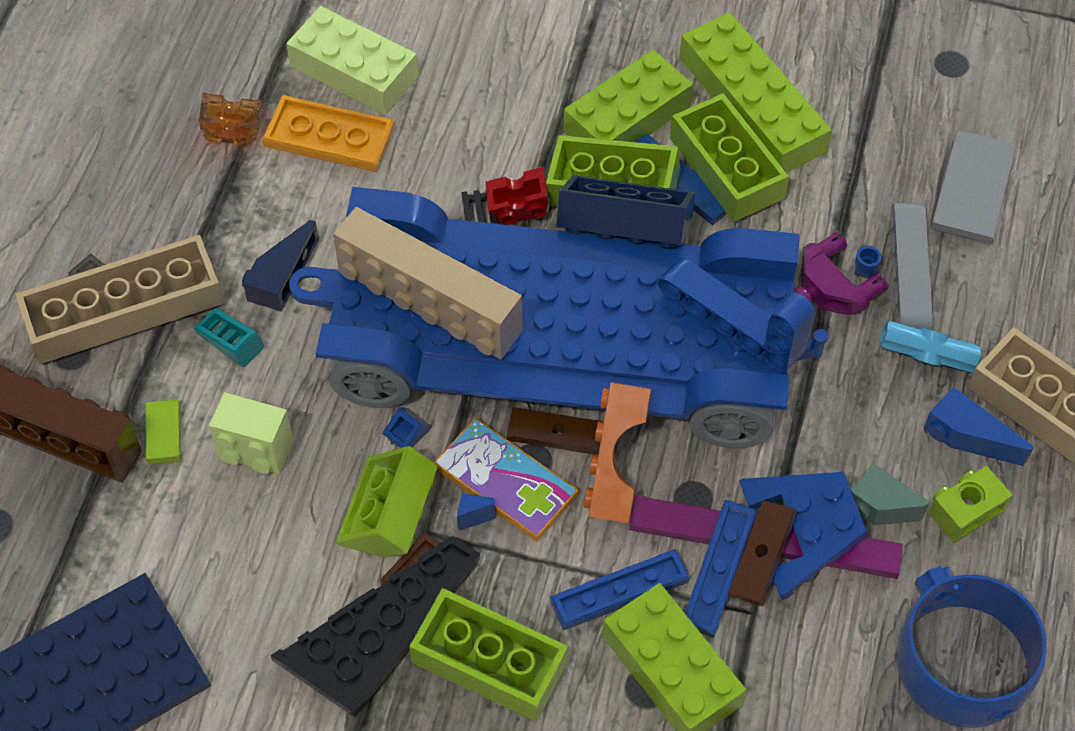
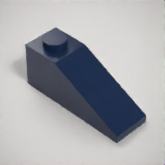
(270, 275)

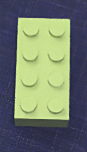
(352, 60)

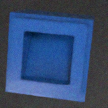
(406, 428)
(475, 510)

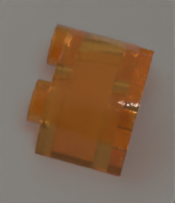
(229, 120)

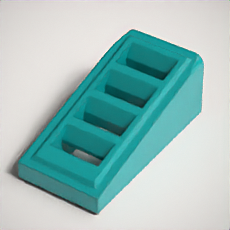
(243, 349)

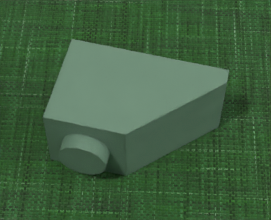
(886, 499)

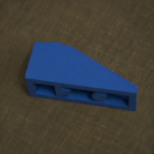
(972, 429)

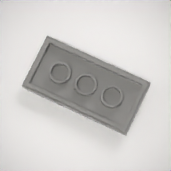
(974, 186)

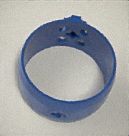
(941, 590)

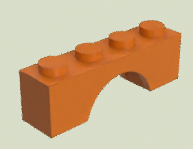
(612, 495)

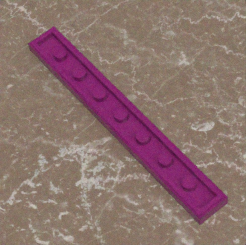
(698, 525)

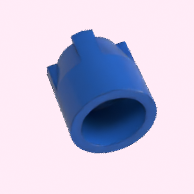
(867, 261)

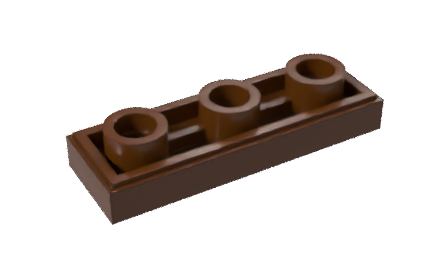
(540, 428)
(767, 535)

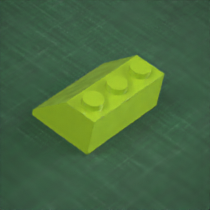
(388, 503)

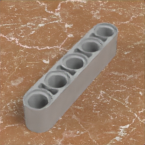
(911, 265)

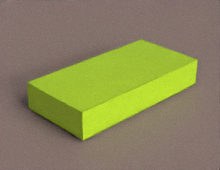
(163, 432)

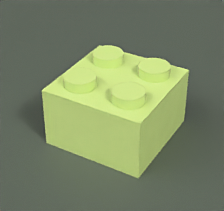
(251, 433)

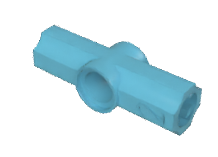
(930, 346)

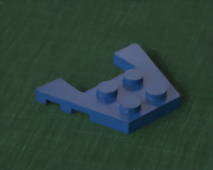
(824, 524)

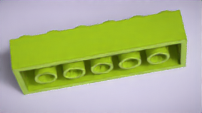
(734, 64)

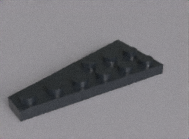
(371, 635)

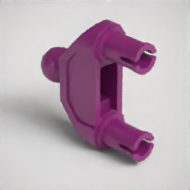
(828, 285)

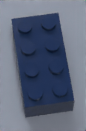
(625, 210)

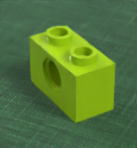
(960, 518)

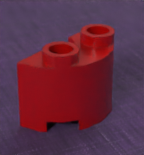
(518, 198)

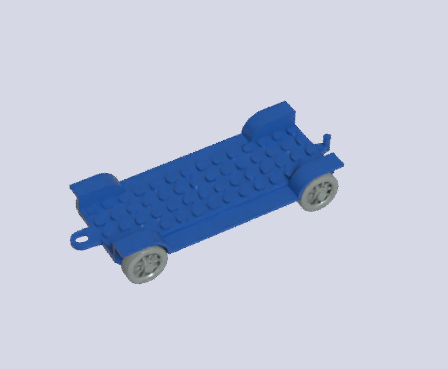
(586, 322)

